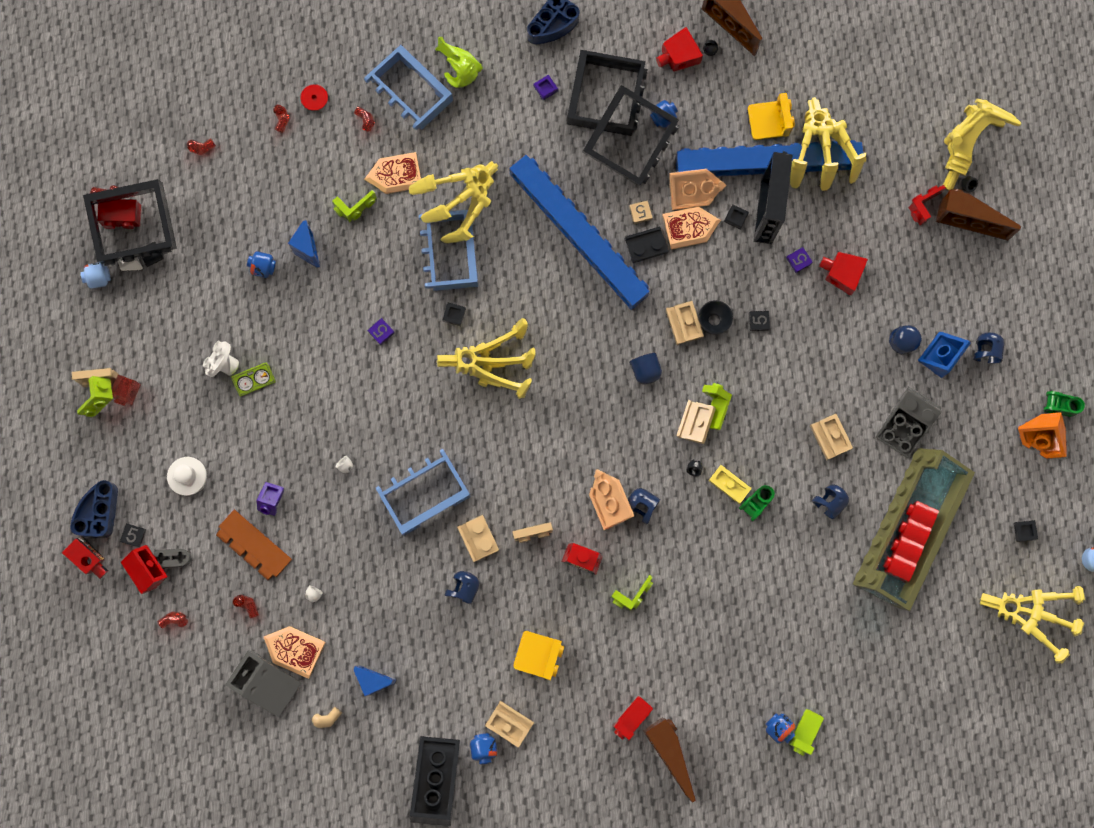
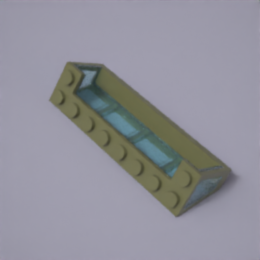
(934, 481)

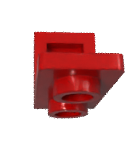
(918, 210)
(632, 718)

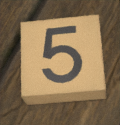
(640, 212)

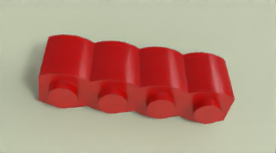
(911, 541)

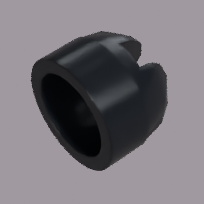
(710, 50)
(971, 181)
(693, 471)

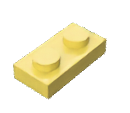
(730, 484)

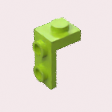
(355, 212)
(100, 396)
(720, 401)
(622, 601)
(806, 732)

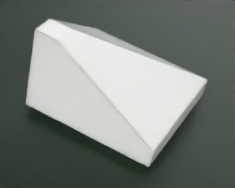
(134, 265)

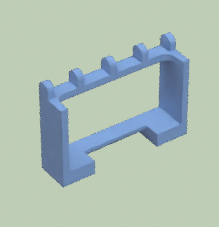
(441, 91)
(453, 284)
(453, 500)

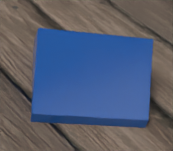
(303, 244)
(943, 353)
(372, 681)

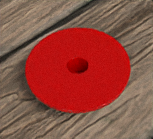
(314, 97)

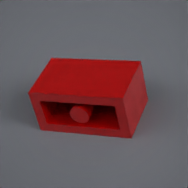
(119, 213)
(144, 569)

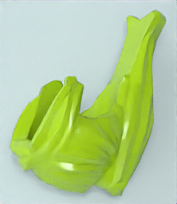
(462, 62)

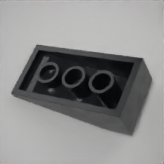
(435, 781)

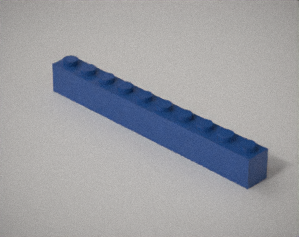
(755, 159)
(579, 232)

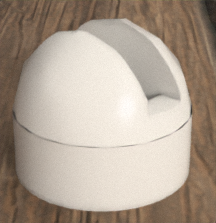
(343, 464)
(313, 594)

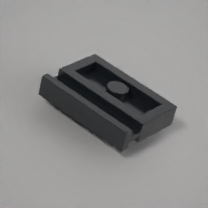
(646, 244)

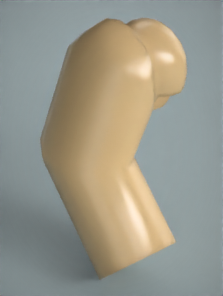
(328, 720)

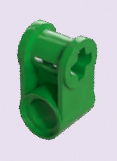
(1060, 403)
(756, 503)

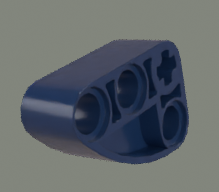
(559, 22)
(89, 511)

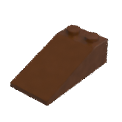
(736, 21)
(971, 214)
(667, 745)

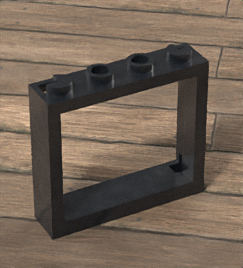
(612, 62)
(662, 145)
(126, 192)
(773, 197)

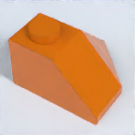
(1045, 434)

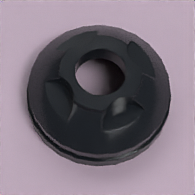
(719, 309)

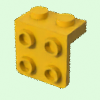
(771, 118)
(538, 655)

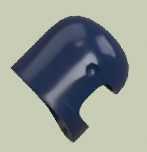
(905, 340)
(996, 342)
(646, 368)
(645, 497)
(837, 505)
(469, 587)

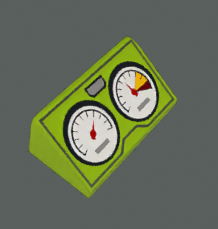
(253, 379)

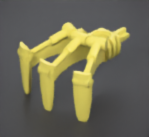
(819, 123)
(964, 136)
(477, 183)
(488, 363)
(1037, 614)

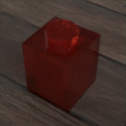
(125, 390)

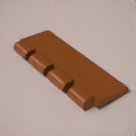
(258, 546)

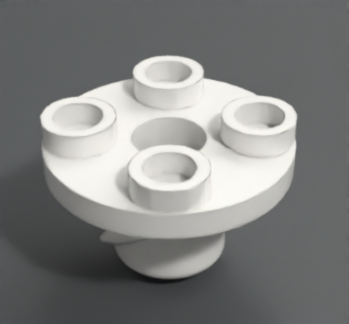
(220, 360)
(187, 476)

